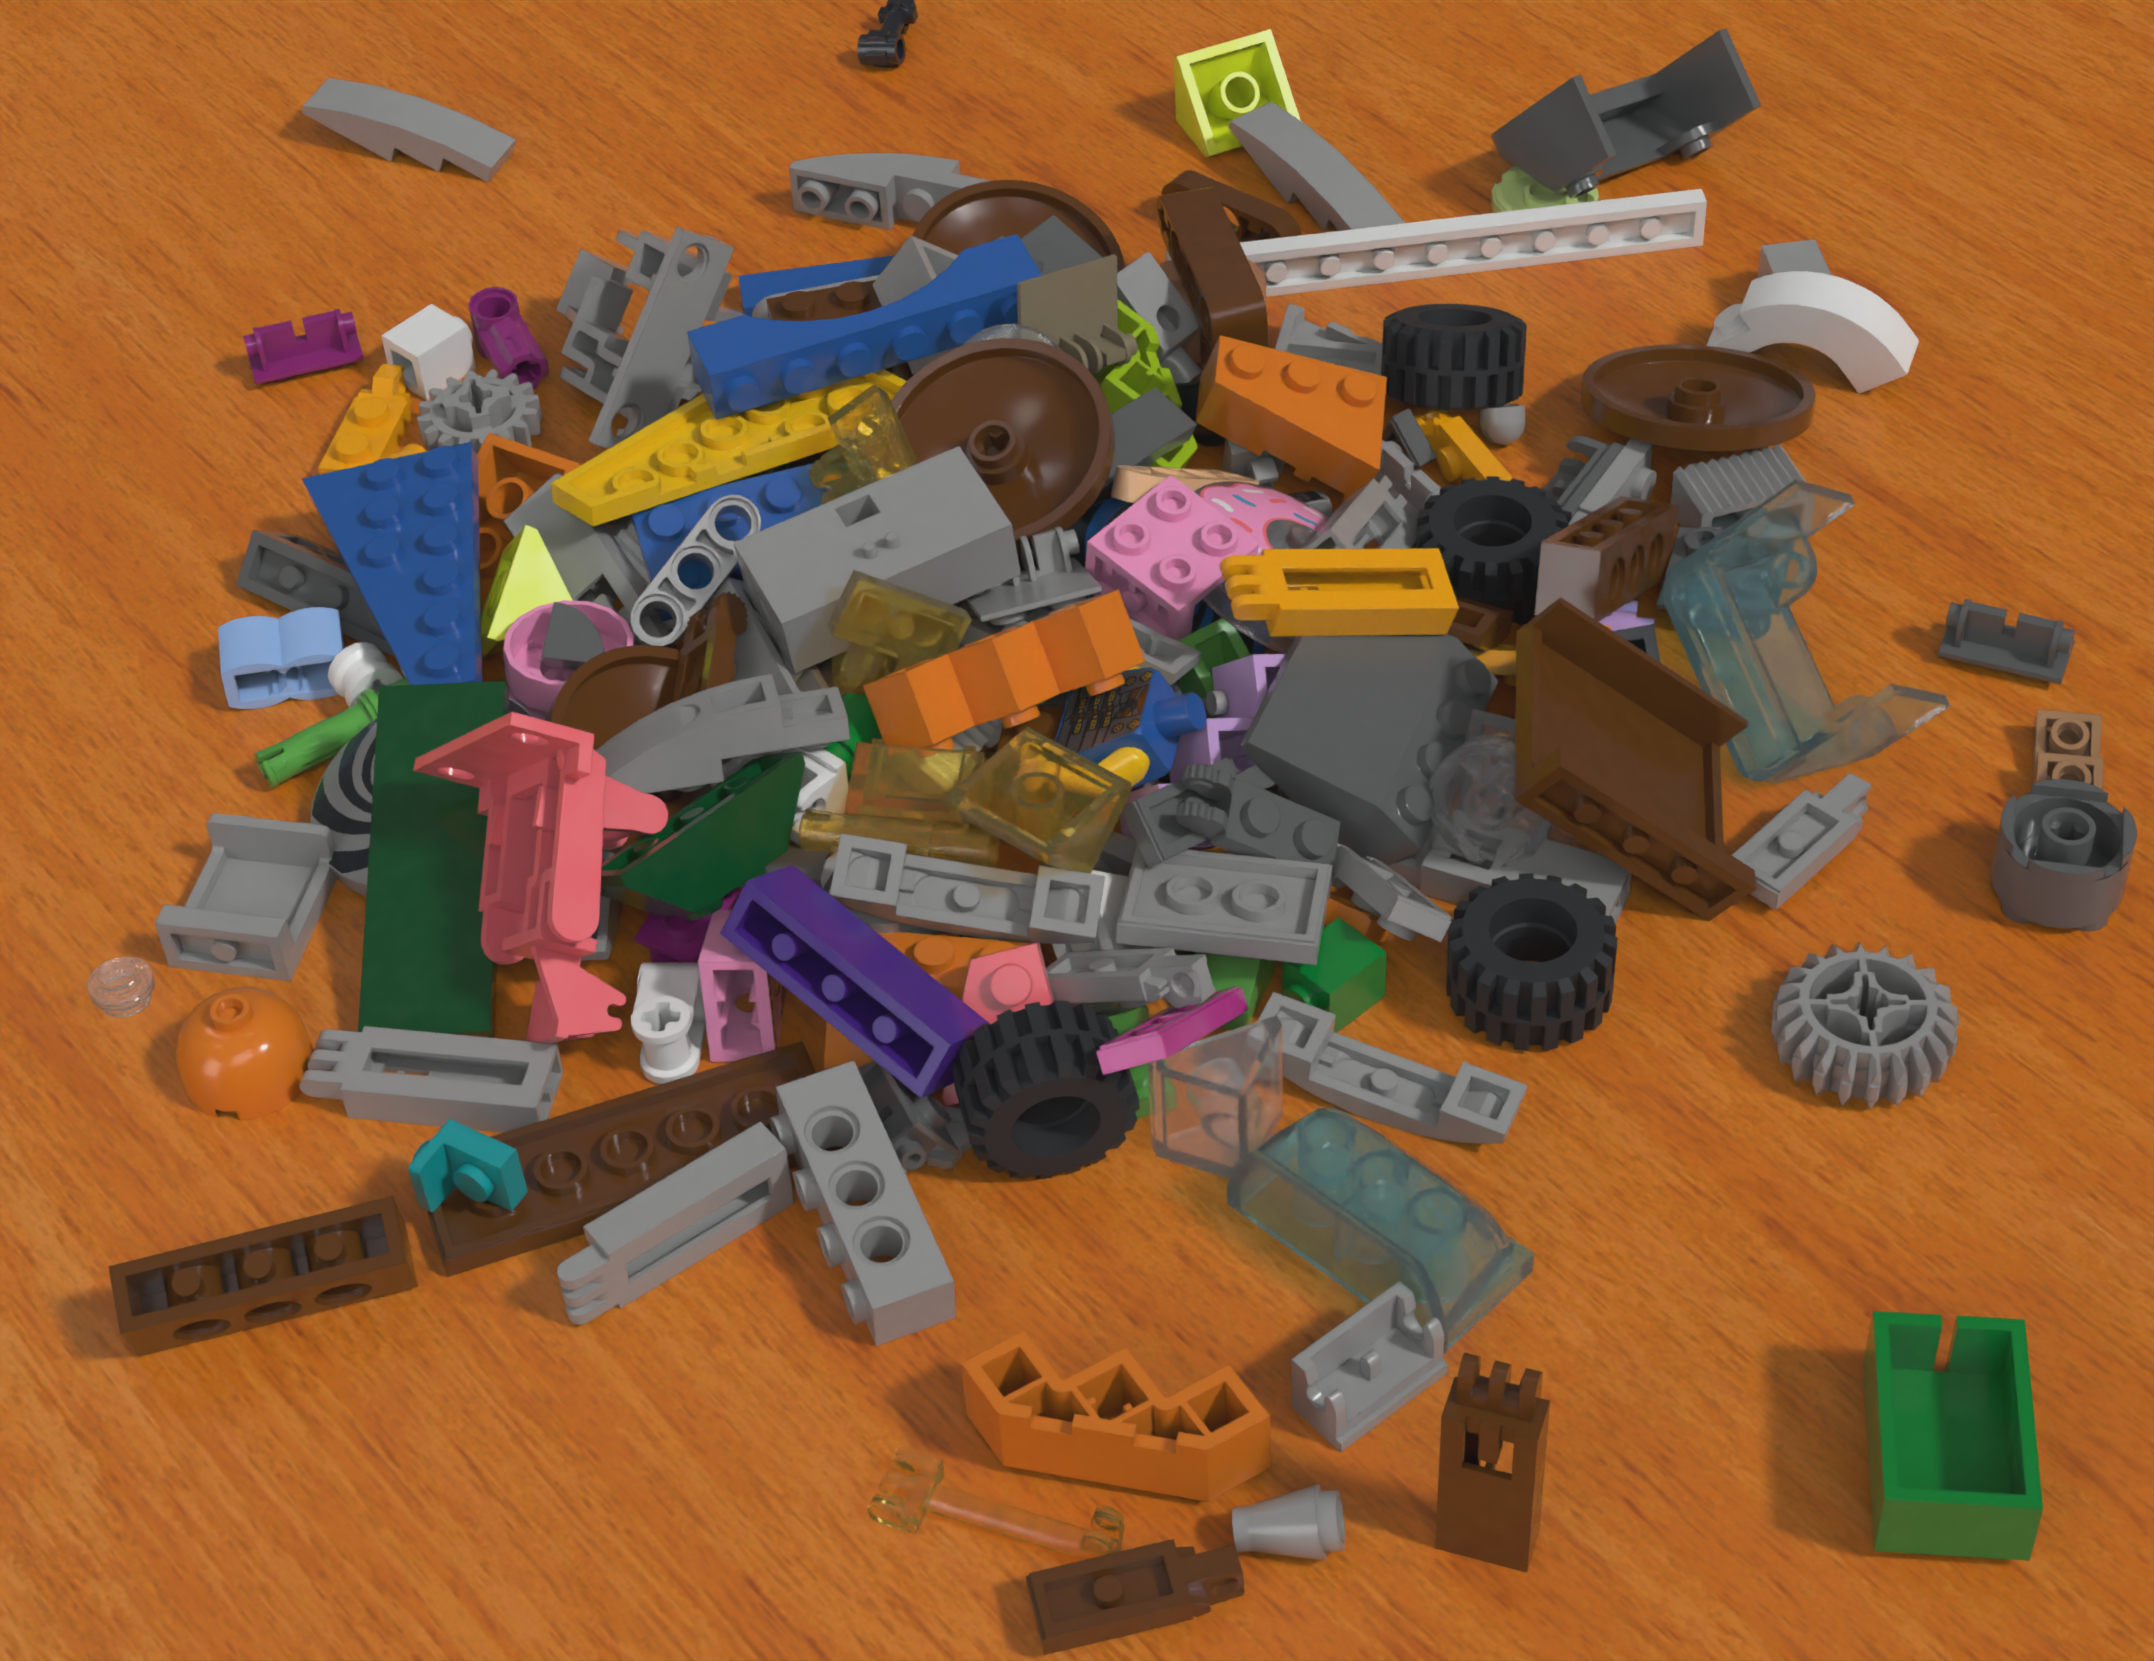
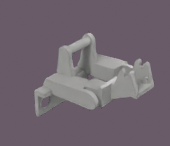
(642, 373)

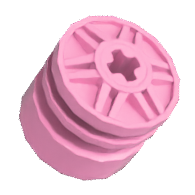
(529, 679)

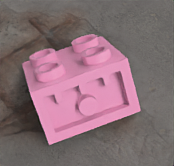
(1165, 555)

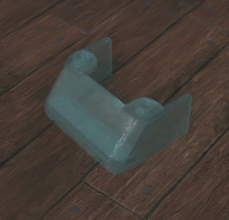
(1750, 653)

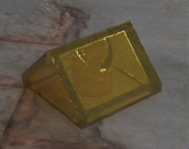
(1043, 801)

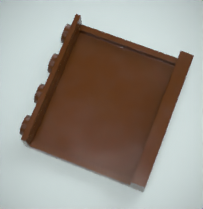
(1625, 757)

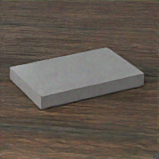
(1227, 905)

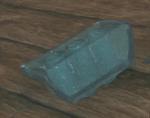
(1377, 1219)

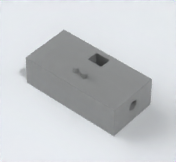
(918, 528)

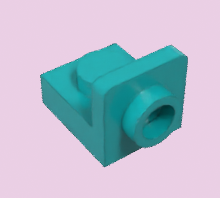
(472, 1162)

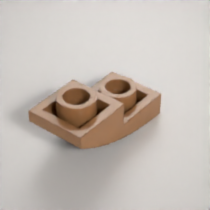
(2067, 747)

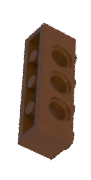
(1607, 556)
(263, 1276)

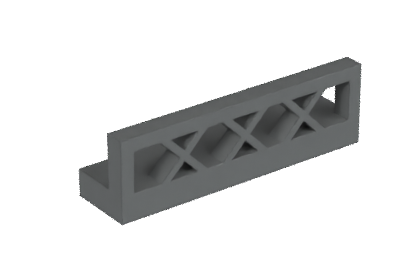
(307, 576)

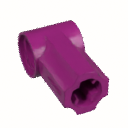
(505, 337)

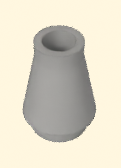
(1294, 1524)

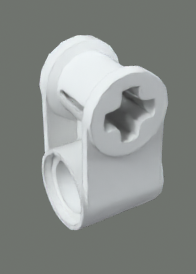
(669, 1019)

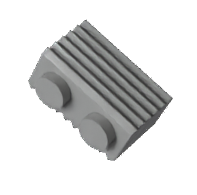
(1730, 488)

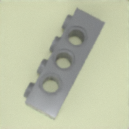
(892, 1295)

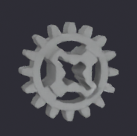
(480, 407)

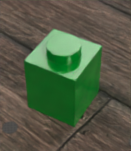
(1346, 977)

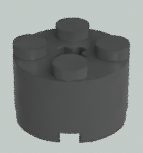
(2062, 856)

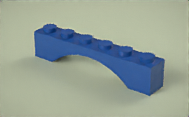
(765, 360)

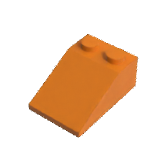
(506, 479)

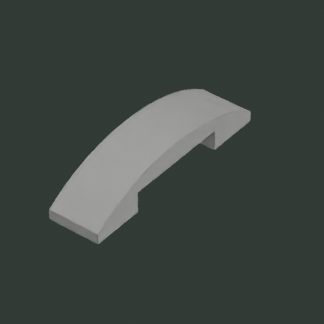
(966, 897)
(1390, 1088)

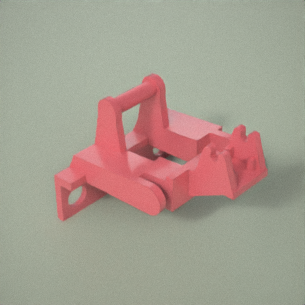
(543, 857)

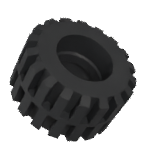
(1453, 356)
(1491, 539)
(1525, 999)
(1039, 1093)

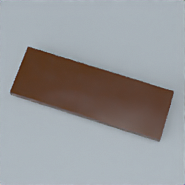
(611, 1152)

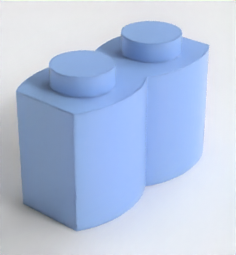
(279, 658)

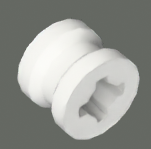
(358, 669)

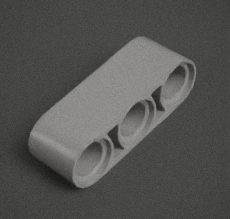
(700, 545)

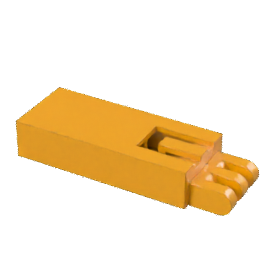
(1342, 591)

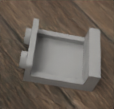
(252, 899)

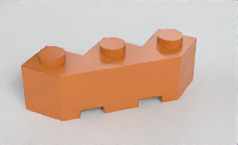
(1007, 674)
(1116, 1422)

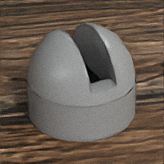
(1503, 423)

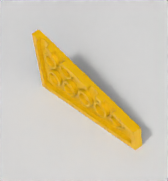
(697, 452)

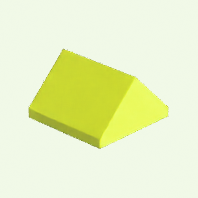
(1225, 84)
(521, 583)

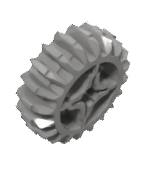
(1864, 1025)

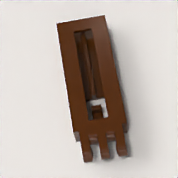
(1480, 1508)

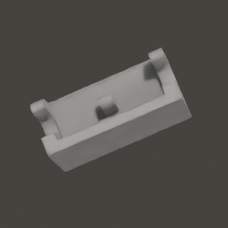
(1367, 1368)

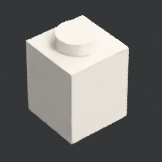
(430, 349)

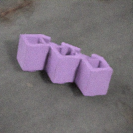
(1245, 685)

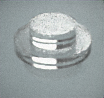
(121, 986)

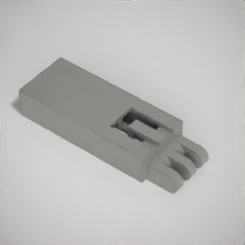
(1369, 515)
(585, 556)
(1450, 877)
(468, 1078)
(676, 1223)

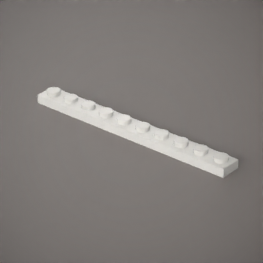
(1479, 242)

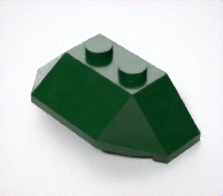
(711, 842)

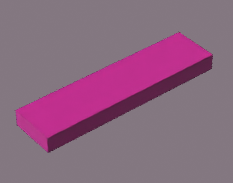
(1171, 1031)

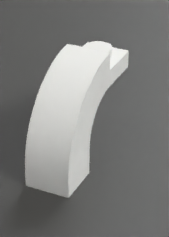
(1824, 313)

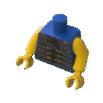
(1131, 726)

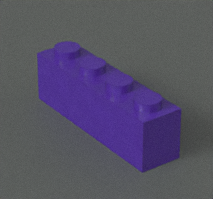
(852, 978)

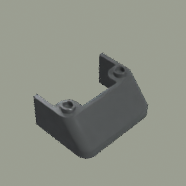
(1582, 138)

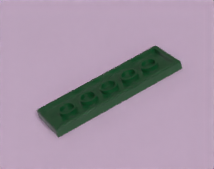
(426, 869)

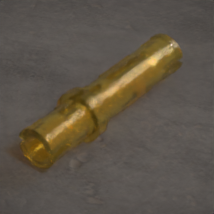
(926, 838)

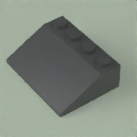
(1363, 729)

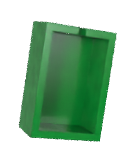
(1952, 1446)

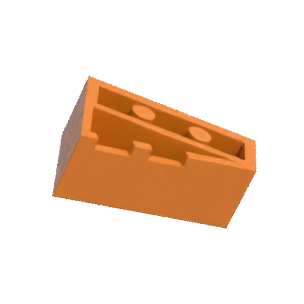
(1296, 409)

